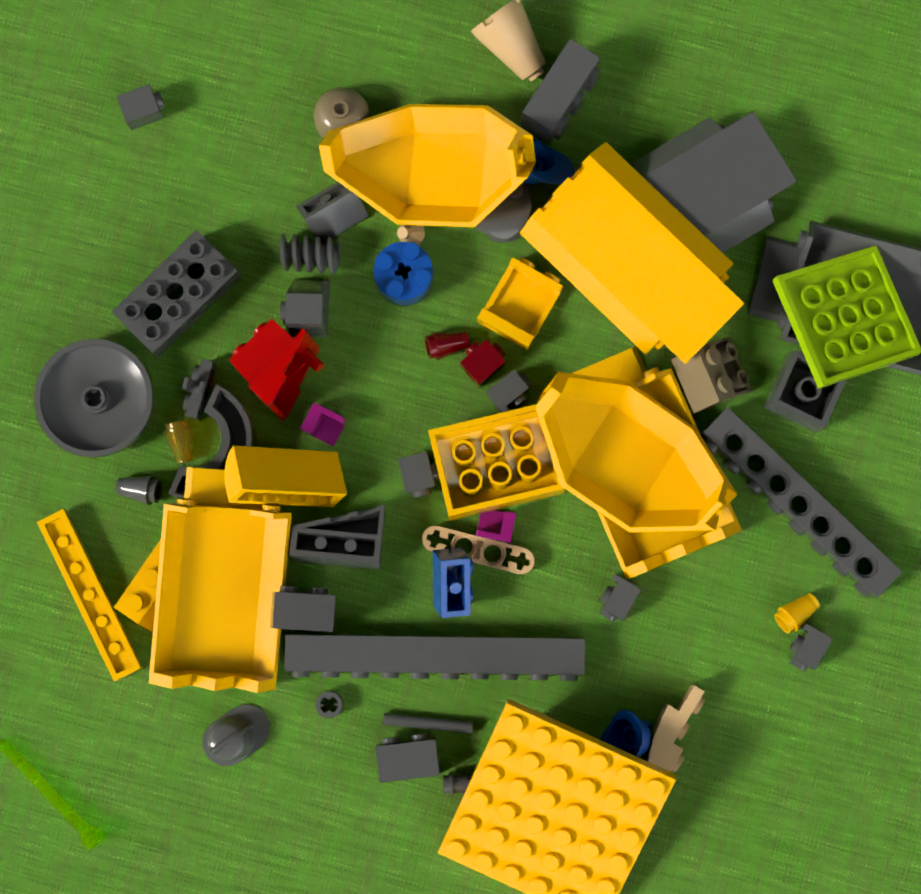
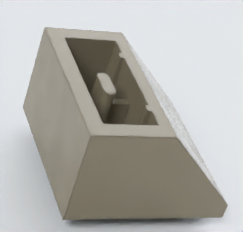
(712, 375)

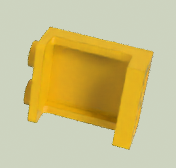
(520, 303)

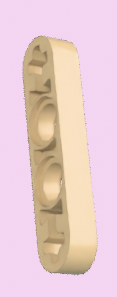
(479, 546)

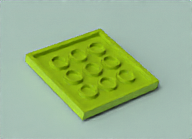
(847, 316)

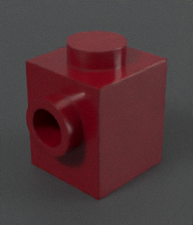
(483, 361)

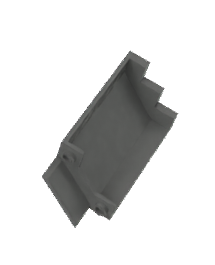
(720, 178)
(826, 242)

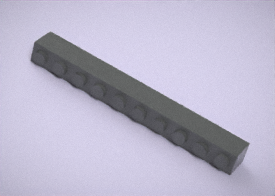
(435, 655)

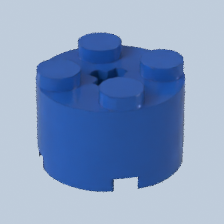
(408, 257)

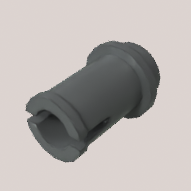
(455, 783)

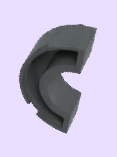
(235, 430)

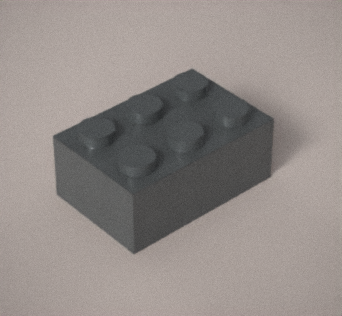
(561, 92)

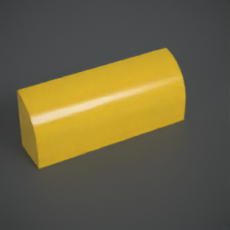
(283, 477)

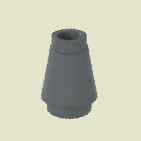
(142, 489)

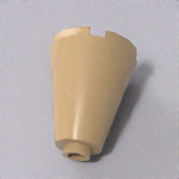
(512, 40)

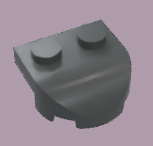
(508, 217)

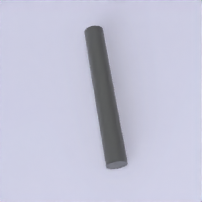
(428, 723)

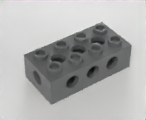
(170, 275)

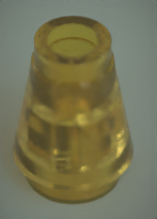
(180, 439)

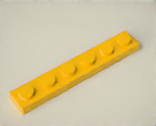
(89, 595)

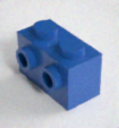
(452, 582)

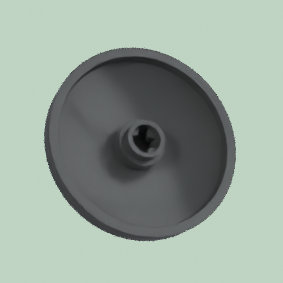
(94, 398)

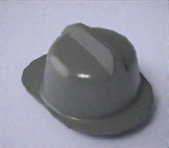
(236, 735)

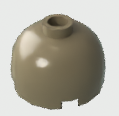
(339, 108)

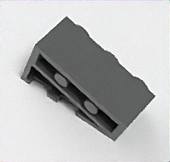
(307, 307)
(342, 540)

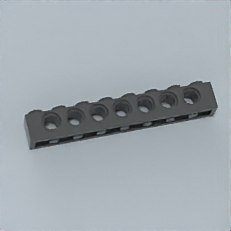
(882, 569)

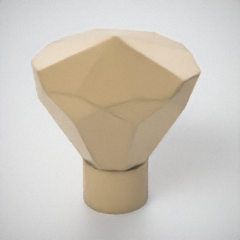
(411, 233)

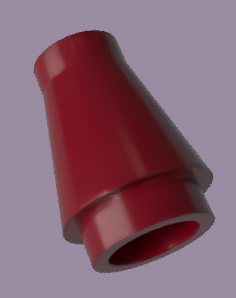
(445, 343)

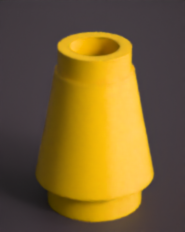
(796, 613)

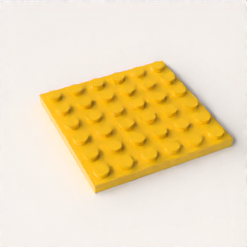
(555, 808)

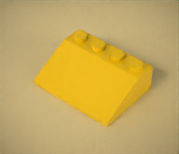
(494, 462)

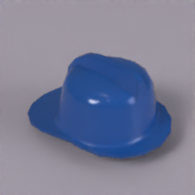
(550, 166)
(628, 733)

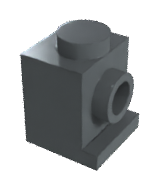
(509, 391)
(618, 599)
(809, 648)

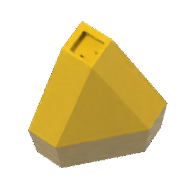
(431, 162)
(631, 456)

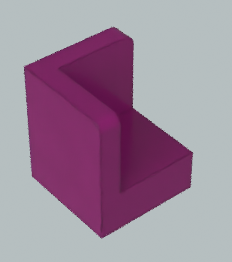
(323, 424)
(496, 526)

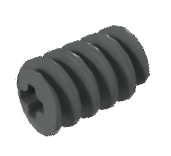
(310, 254)

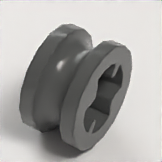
(328, 695)

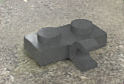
(200, 387)

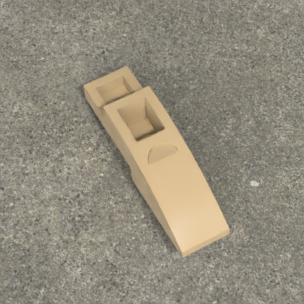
(673, 725)

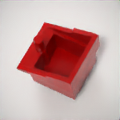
(276, 365)

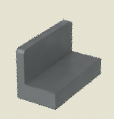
(332, 211)

